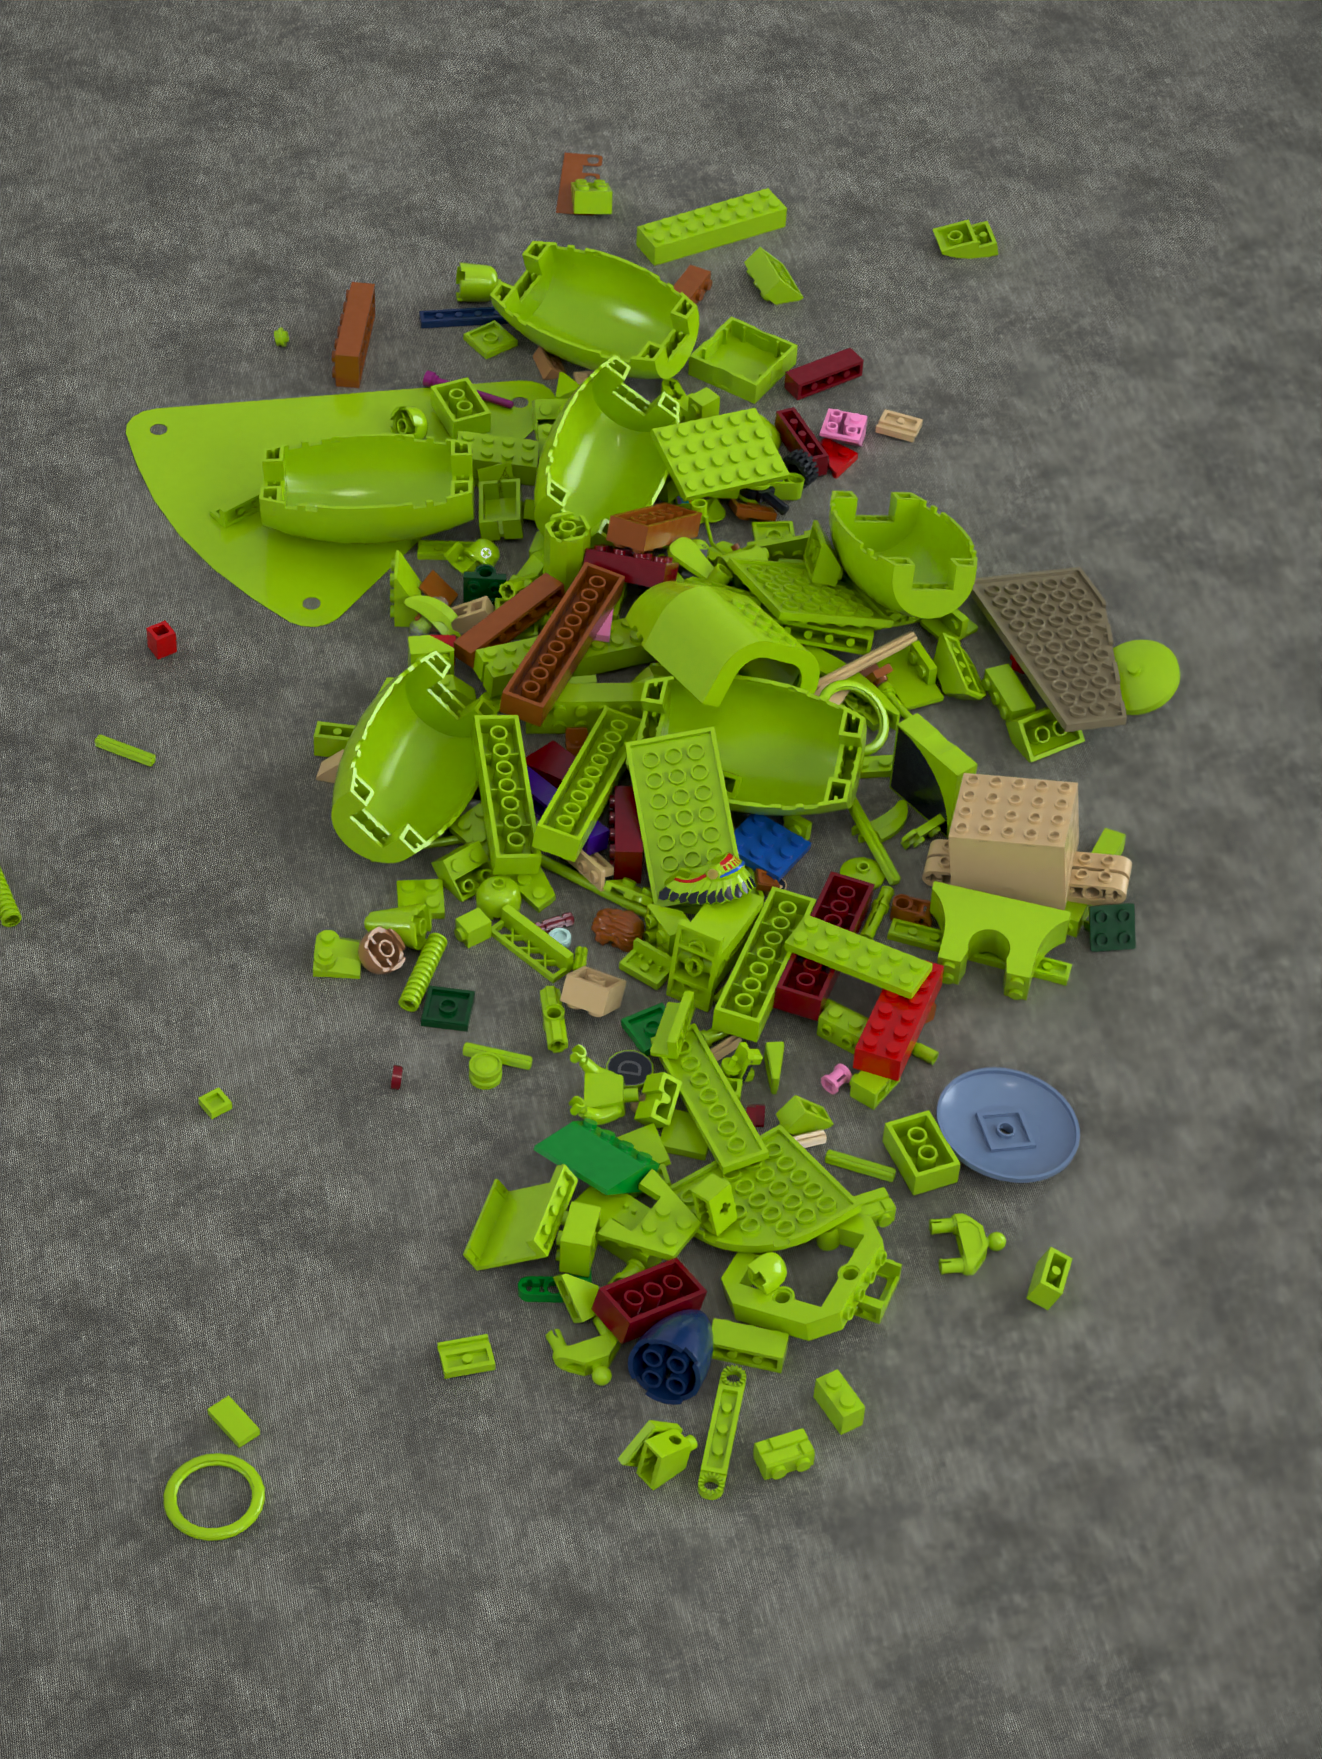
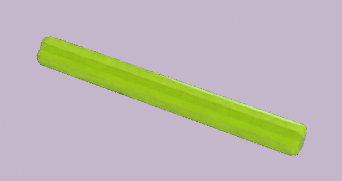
(874, 843)

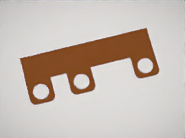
(571, 171)

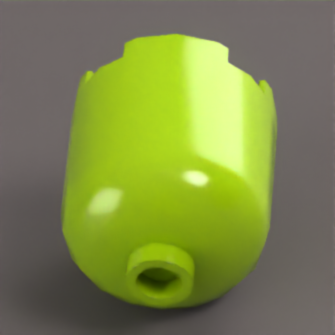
(475, 282)

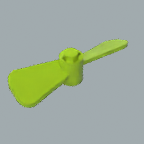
(691, 558)

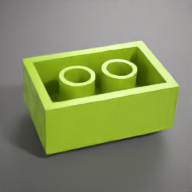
(460, 407)
(921, 1152)

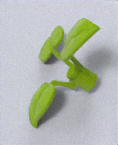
(711, 512)

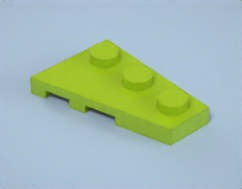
(788, 547)

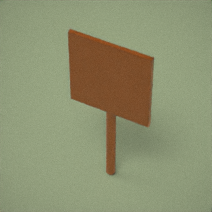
(436, 586)

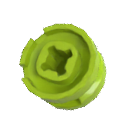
(485, 1070)

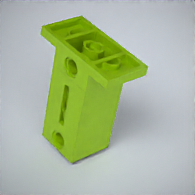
(710, 947)

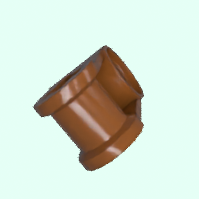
(911, 910)

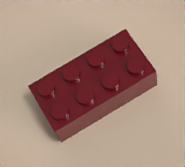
(636, 567)
(625, 834)
(643, 1299)

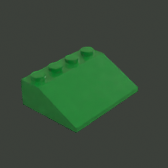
(598, 1157)

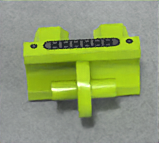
(741, 1063)

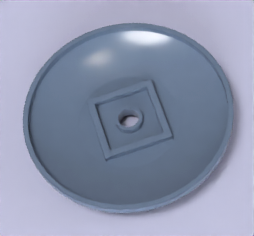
(995, 1099)

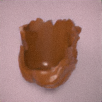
(619, 927)

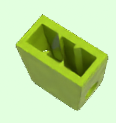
(664, 1457)

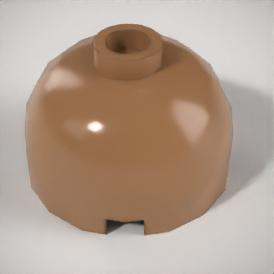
(381, 951)

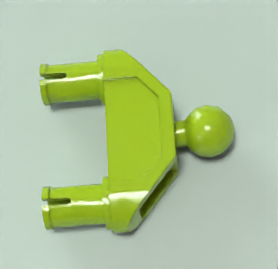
(970, 1242)
(588, 1356)

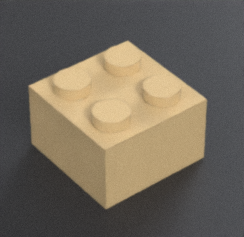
(593, 991)

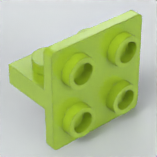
(953, 624)

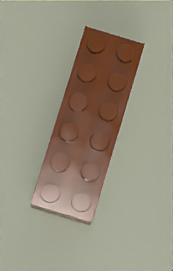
(354, 335)
(652, 527)

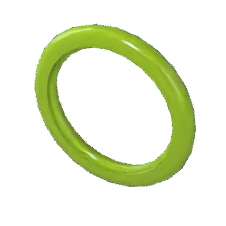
(876, 703)
(225, 1532)

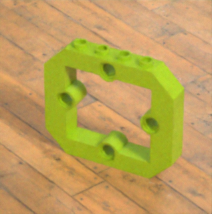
(800, 1319)

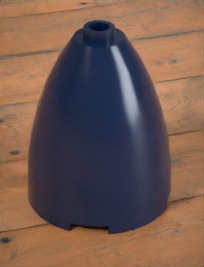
(676, 1344)

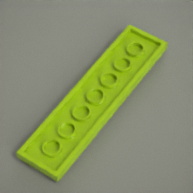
(714, 1105)

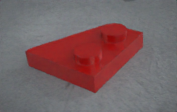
(839, 456)

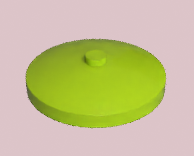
(1147, 675)

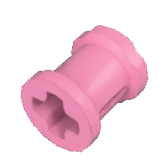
(836, 1078)

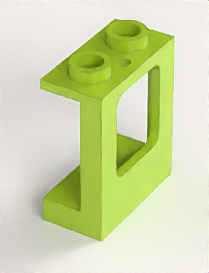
(872, 1308)

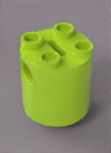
(749, 552)

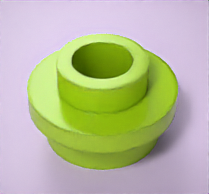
(281, 337)

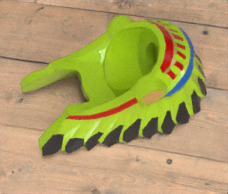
(710, 883)

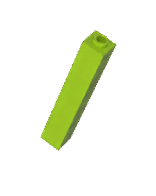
(1110, 843)

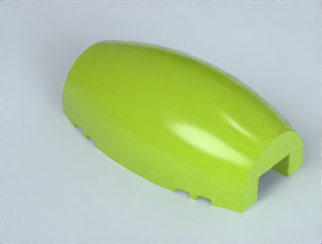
(599, 307)
(602, 452)
(367, 488)
(904, 559)
(786, 743)
(407, 765)

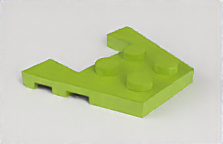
(663, 1229)

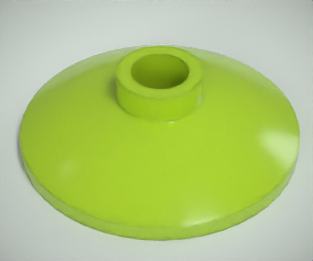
(863, 869)

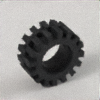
(800, 460)

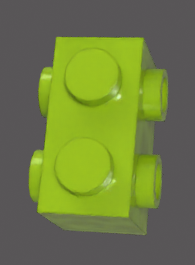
(840, 1027)

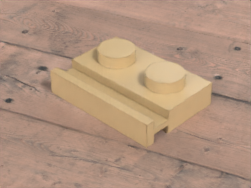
(899, 425)

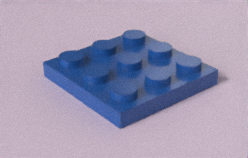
(769, 846)

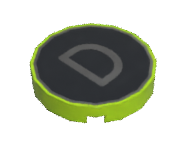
(632, 1066)

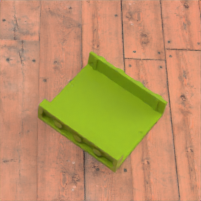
(520, 1222)

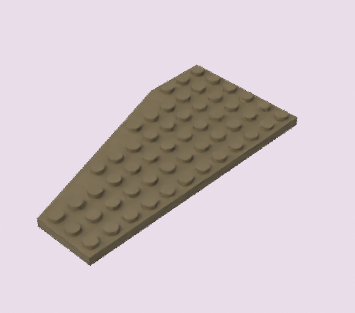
(1060, 640)

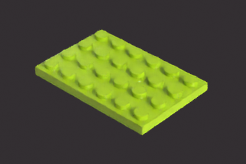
(719, 454)

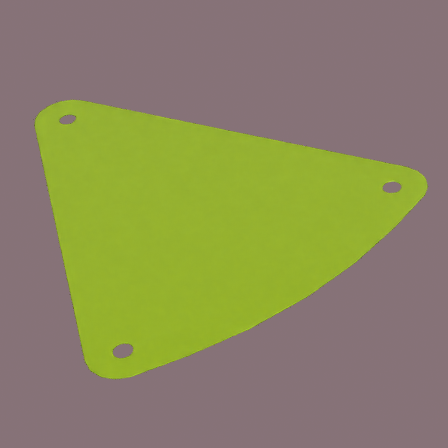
(217, 455)

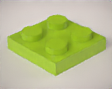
(422, 892)

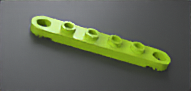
(722, 1432)

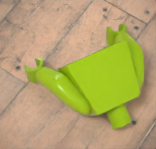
(603, 1091)

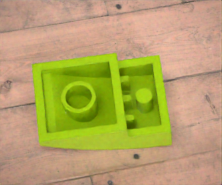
(966, 240)

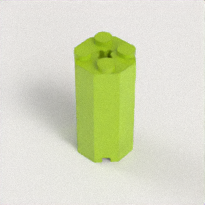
(565, 546)

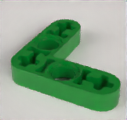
(546, 1282)

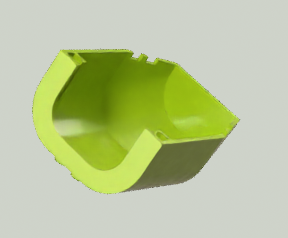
(713, 635)

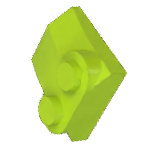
(336, 956)

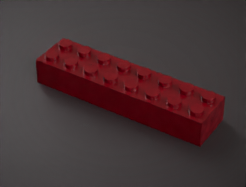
(806, 983)

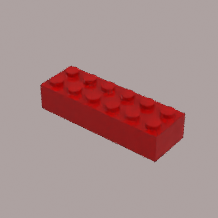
(895, 1028)

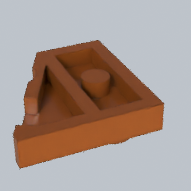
(752, 510)

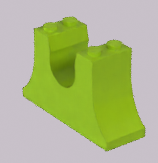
(995, 924)

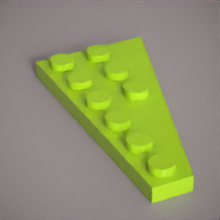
(533, 887)

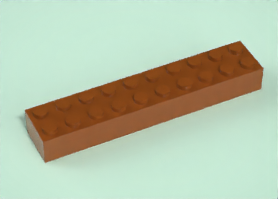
(562, 644)

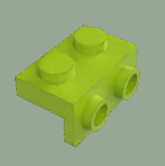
(647, 964)

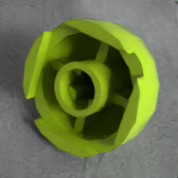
(409, 421)
(496, 893)

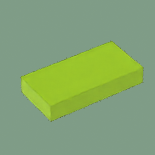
(233, 1421)

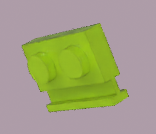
(466, 1356)

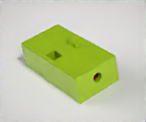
(625, 1211)

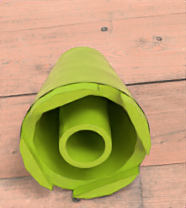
(408, 922)

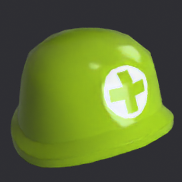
(484, 551)

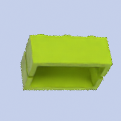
(504, 515)

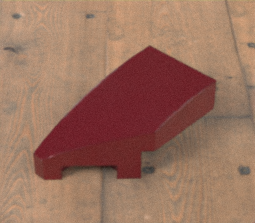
(756, 1114)

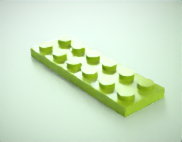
(858, 956)

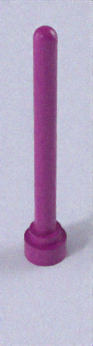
(431, 379)

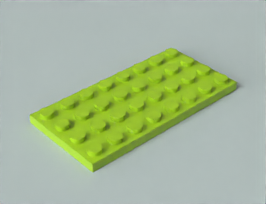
(680, 804)

